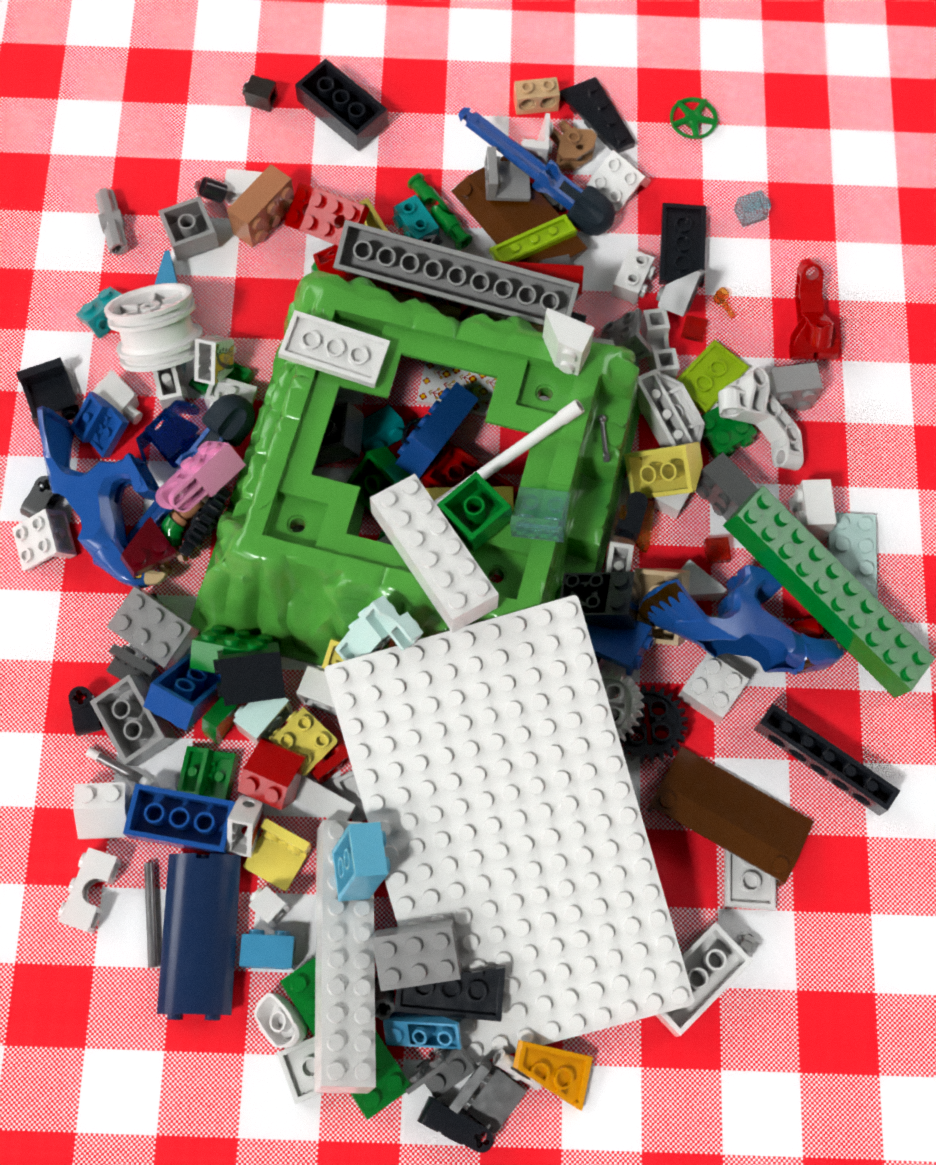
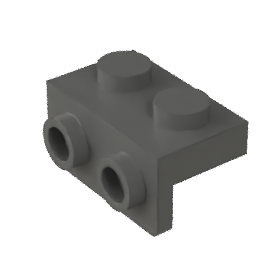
(126, 663)

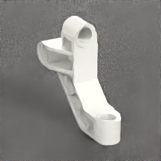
(752, 402)

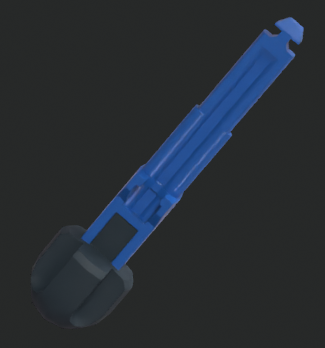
(587, 208)
(227, 421)

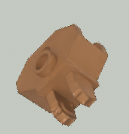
(573, 145)

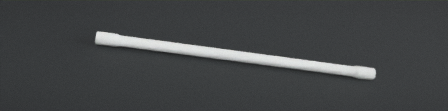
(562, 418)

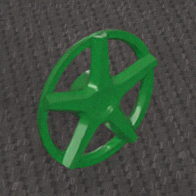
(694, 117)

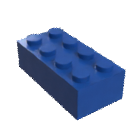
(435, 429)
(178, 819)

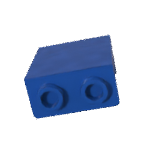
(622, 646)

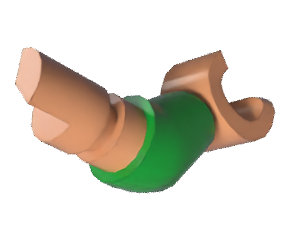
(173, 529)

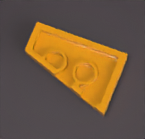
(556, 1070)

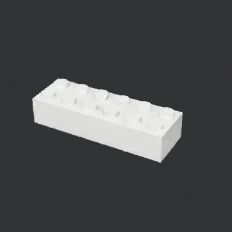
(434, 553)

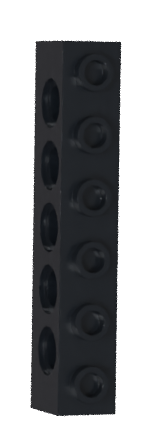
(827, 760)

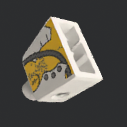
(213, 358)

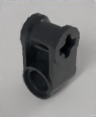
(83, 715)

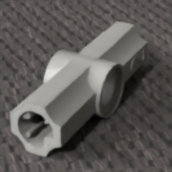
(111, 221)

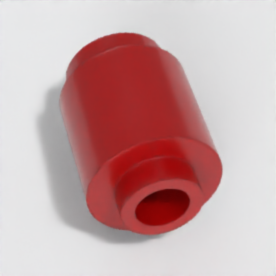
(808, 627)

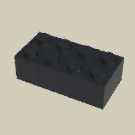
(341, 104)

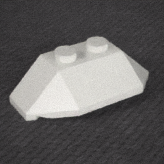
(668, 409)

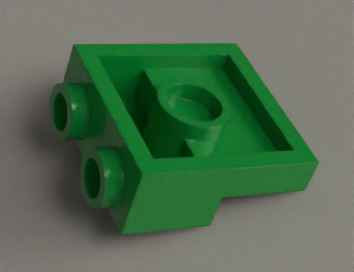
(725, 434)

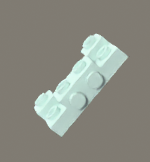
(375, 628)

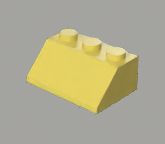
(664, 470)

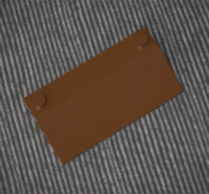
(510, 218)
(732, 814)

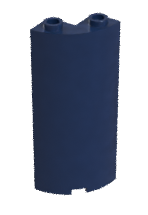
(199, 936)

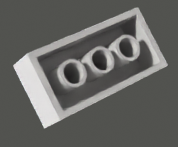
(711, 967)

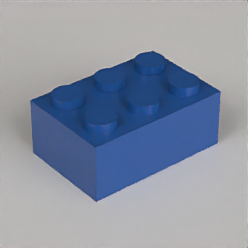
(183, 694)

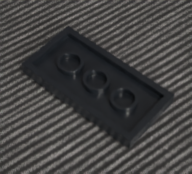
(681, 241)

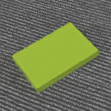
(710, 374)

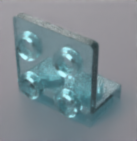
(540, 514)

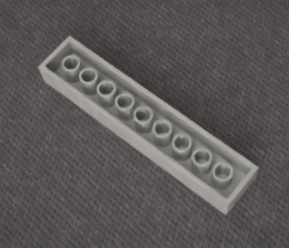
(452, 274)

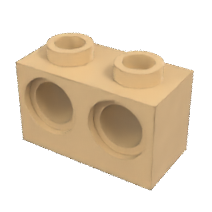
(536, 96)

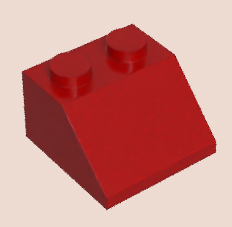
(272, 774)

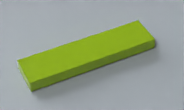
(534, 240)

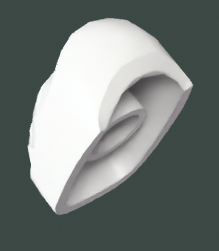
(280, 1021)

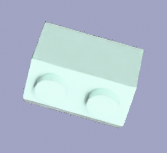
(262, 718)

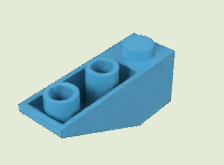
(421, 1031)

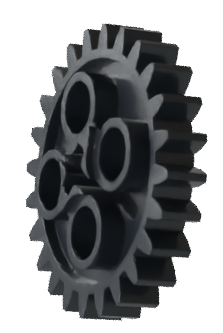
(204, 522)
(669, 722)

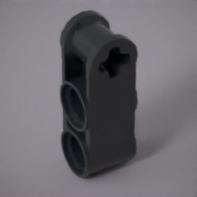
(454, 1126)

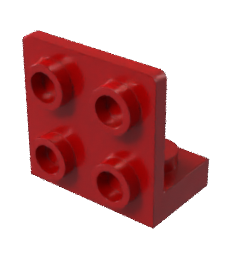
(335, 759)

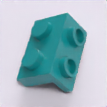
(93, 313)

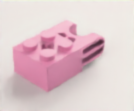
(200, 476)

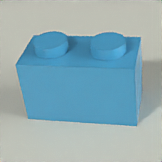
(267, 951)

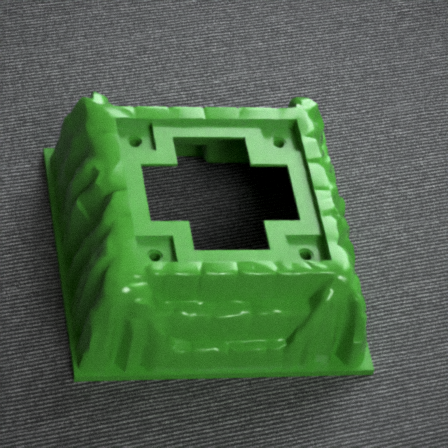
(320, 578)

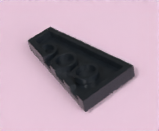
(598, 113)

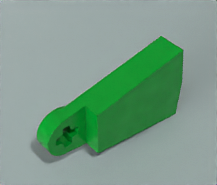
(219, 720)

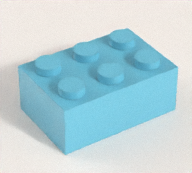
(360, 861)

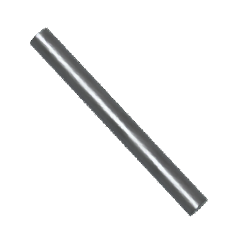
(151, 920)

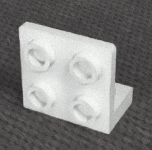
(543, 146)
(617, 179)
(43, 537)

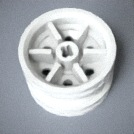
(154, 326)

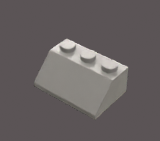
(679, 294)

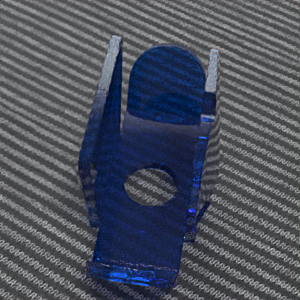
(174, 435)

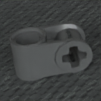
(39, 498)

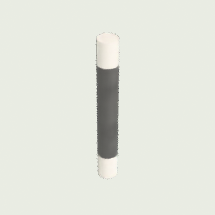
(119, 767)

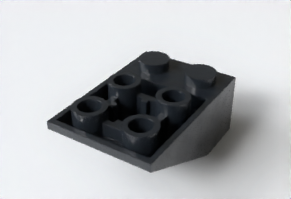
(605, 597)

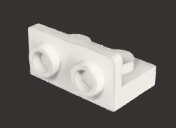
(229, 386)

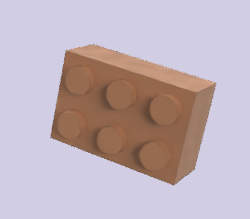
(261, 206)

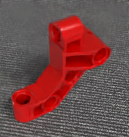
(814, 329)

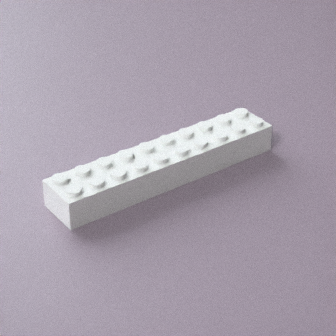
(342, 979)

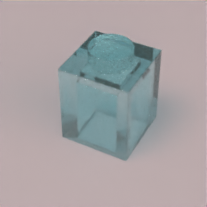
(752, 208)

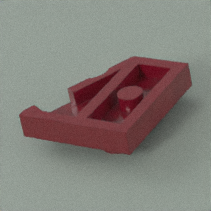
(147, 549)

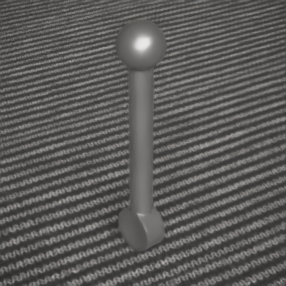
(602, 419)

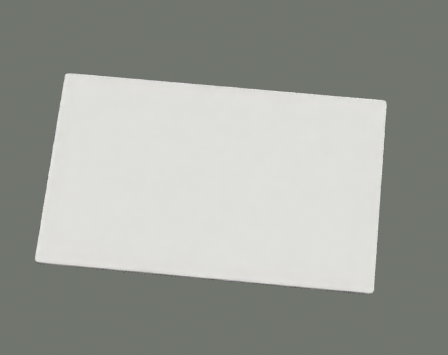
(516, 820)

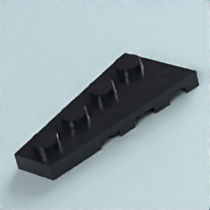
(472, 997)

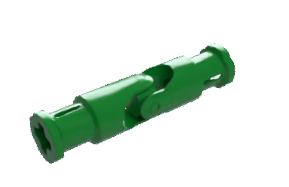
(446, 220)

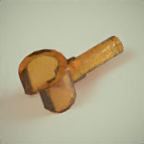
(720, 299)

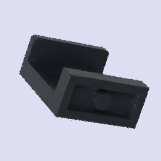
(49, 387)
(250, 676)

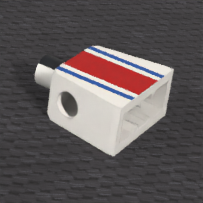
(248, 813)

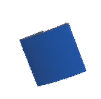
(99, 424)

